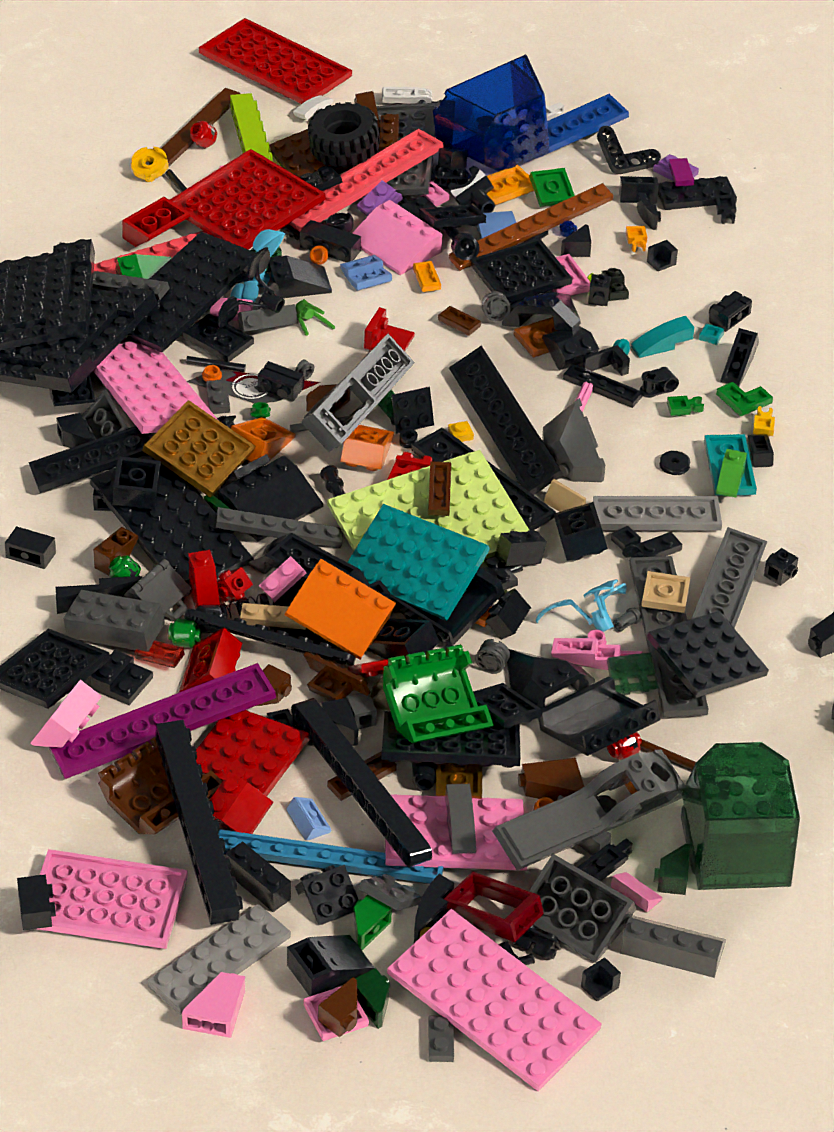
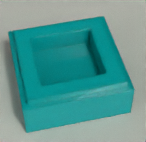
(711, 334)

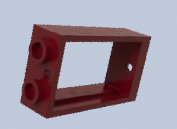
(527, 906)

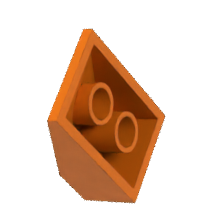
(265, 435)
(367, 447)

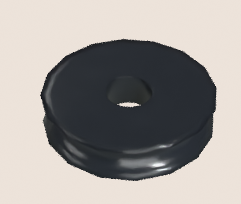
(674, 462)

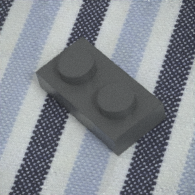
(218, 396)
(440, 1039)

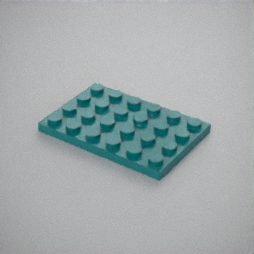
(418, 560)

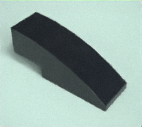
(432, 904)

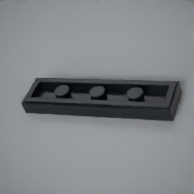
(603, 385)

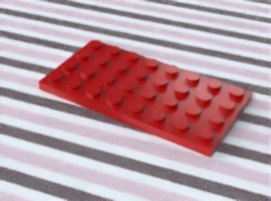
(275, 61)

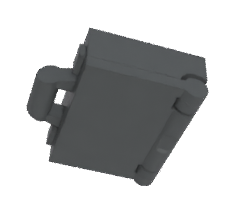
(164, 587)

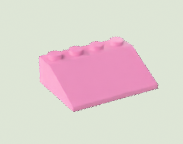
(398, 237)

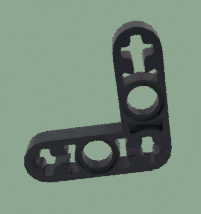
(624, 159)

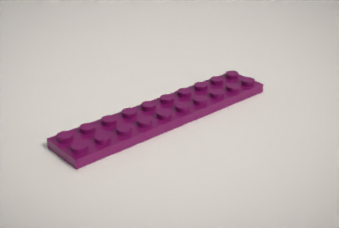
(195, 706)

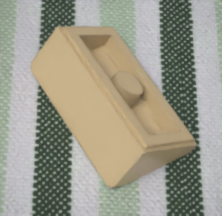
(562, 497)

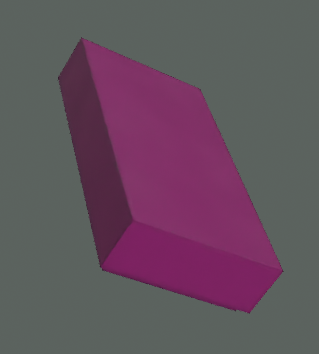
(681, 172)

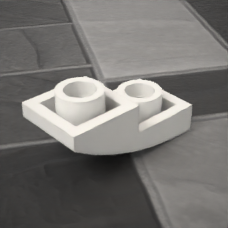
(309, 107)

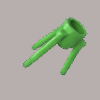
(307, 311)

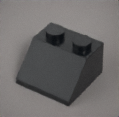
(570, 346)

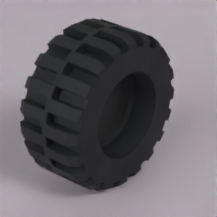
(343, 134)

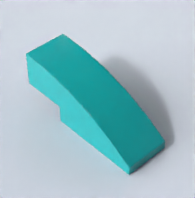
(664, 337)

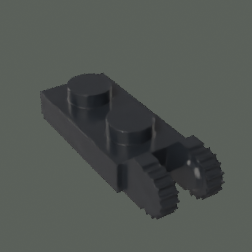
(658, 546)

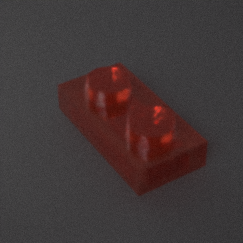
(161, 654)

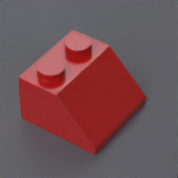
(239, 805)

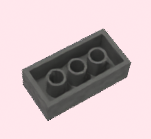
(114, 620)

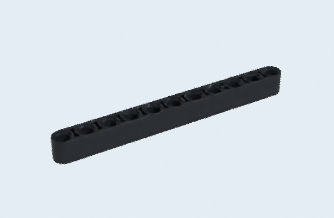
(362, 783)

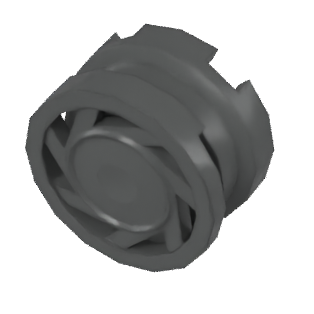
(495, 306)
(492, 656)

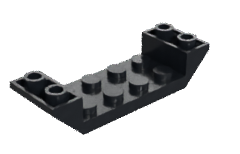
(304, 553)

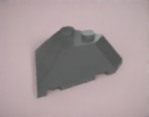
(574, 445)

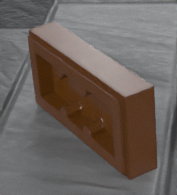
(459, 320)

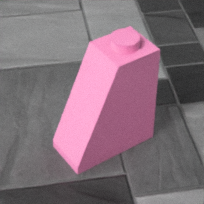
(216, 1006)

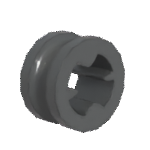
(305, 368)

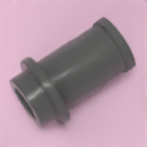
(631, 616)

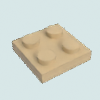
(666, 591)

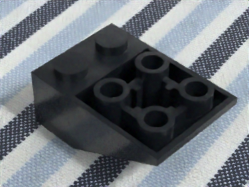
(82, 394)
(326, 962)

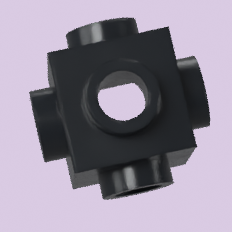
(781, 566)

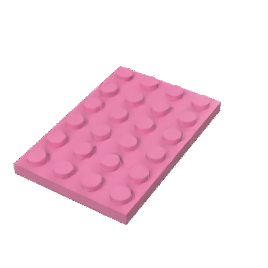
(430, 818)
(113, 898)

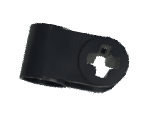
(658, 382)

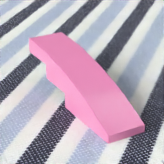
(586, 652)

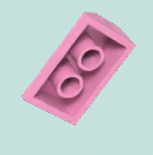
(68, 717)

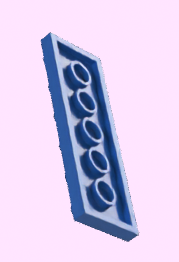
(584, 121)

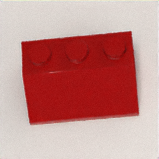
(152, 221)
(211, 659)

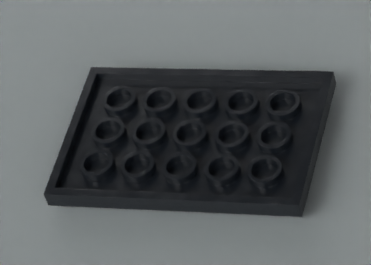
(481, 747)

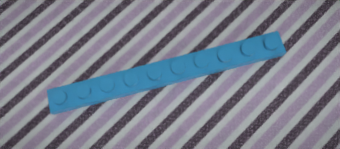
(325, 855)

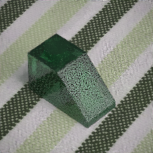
(673, 871)

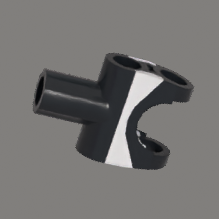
(474, 191)

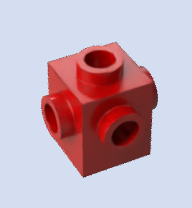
(233, 584)

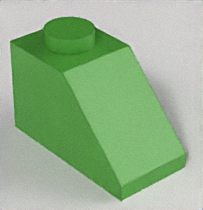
(731, 473)

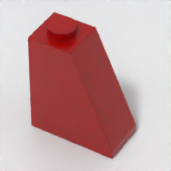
(203, 579)

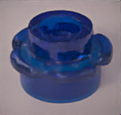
(567, 228)

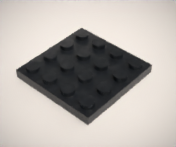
(521, 270)
(707, 654)
(50, 667)

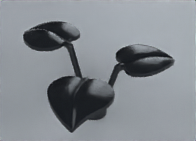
(270, 299)

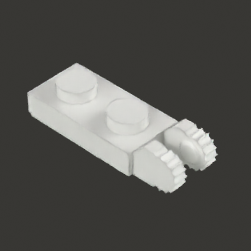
(405, 95)

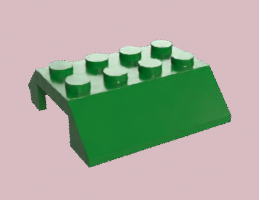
(433, 695)

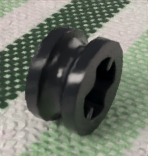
(407, 438)

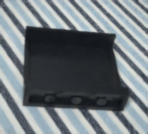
(475, 601)
(596, 717)

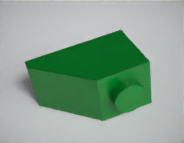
(370, 919)

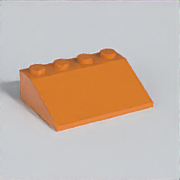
(340, 609)

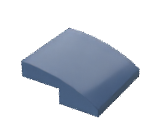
(494, 222)
(366, 272)

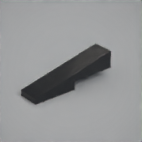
(112, 586)

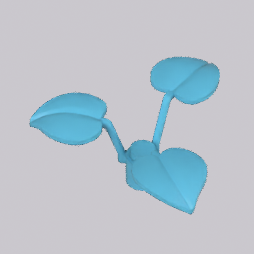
(249, 289)
(599, 617)

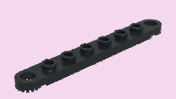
(262, 634)

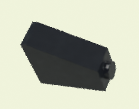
(822, 637)

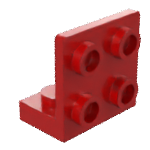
(379, 327)

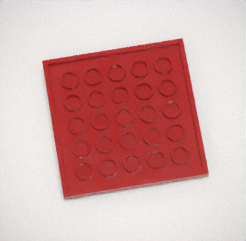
(247, 198)

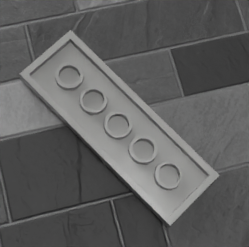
(658, 512)
(226, 951)

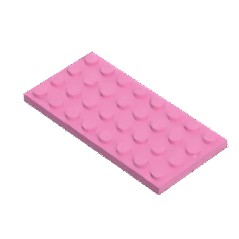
(146, 385)
(494, 999)

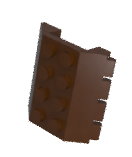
(142, 791)

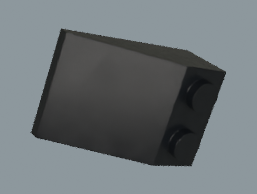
(298, 277)
(580, 531)
(404, 637)

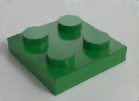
(551, 186)

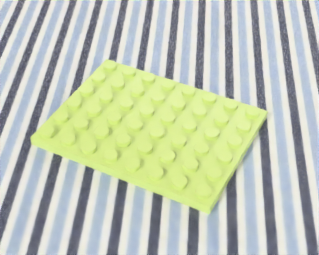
(477, 503)

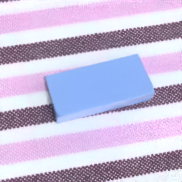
(308, 818)

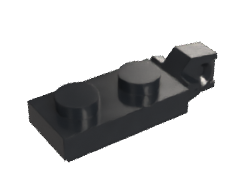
(607, 860)

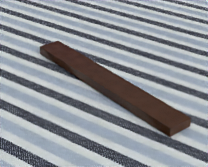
(210, 113)

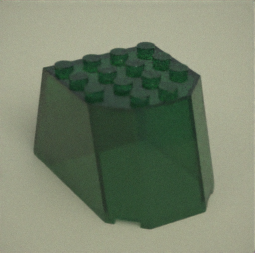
(742, 817)

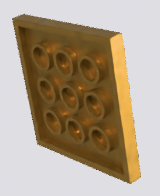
(198, 448)

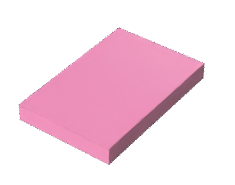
(580, 282)

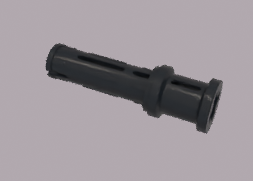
(334, 483)

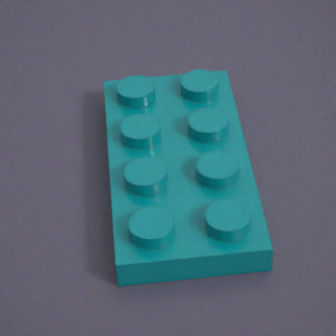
(716, 449)

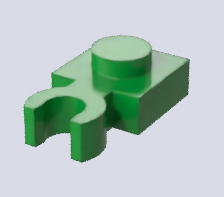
(683, 406)

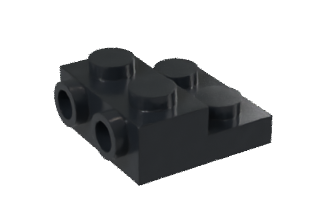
(121, 678)

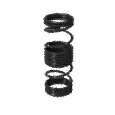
(263, 600)

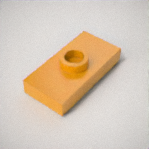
(427, 276)

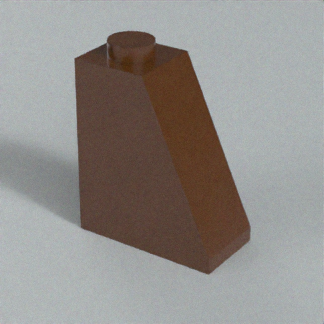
(550, 778)

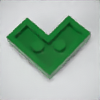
(742, 401)

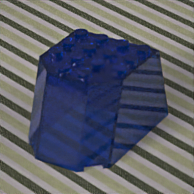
(496, 116)

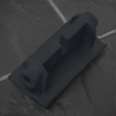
(544, 943)

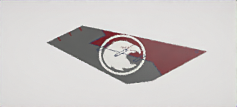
(245, 386)

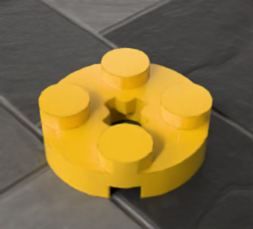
(152, 171)

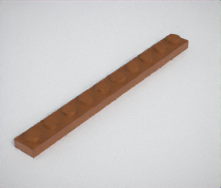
(539, 222)

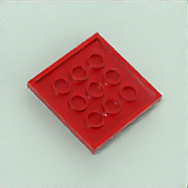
(251, 749)

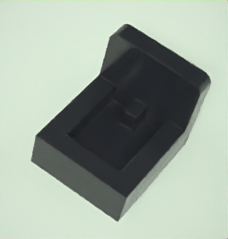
(599, 290)

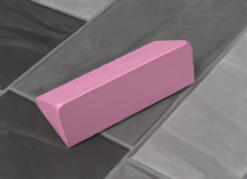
(635, 890)

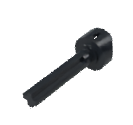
(463, 244)

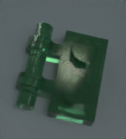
(630, 667)

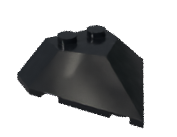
(549, 303)
(542, 677)

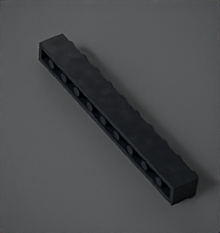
(197, 822)

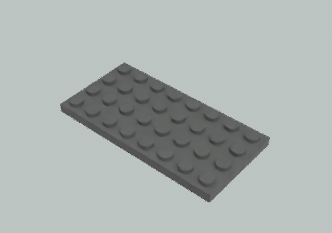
(412, 117)

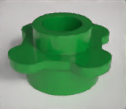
(260, 410)

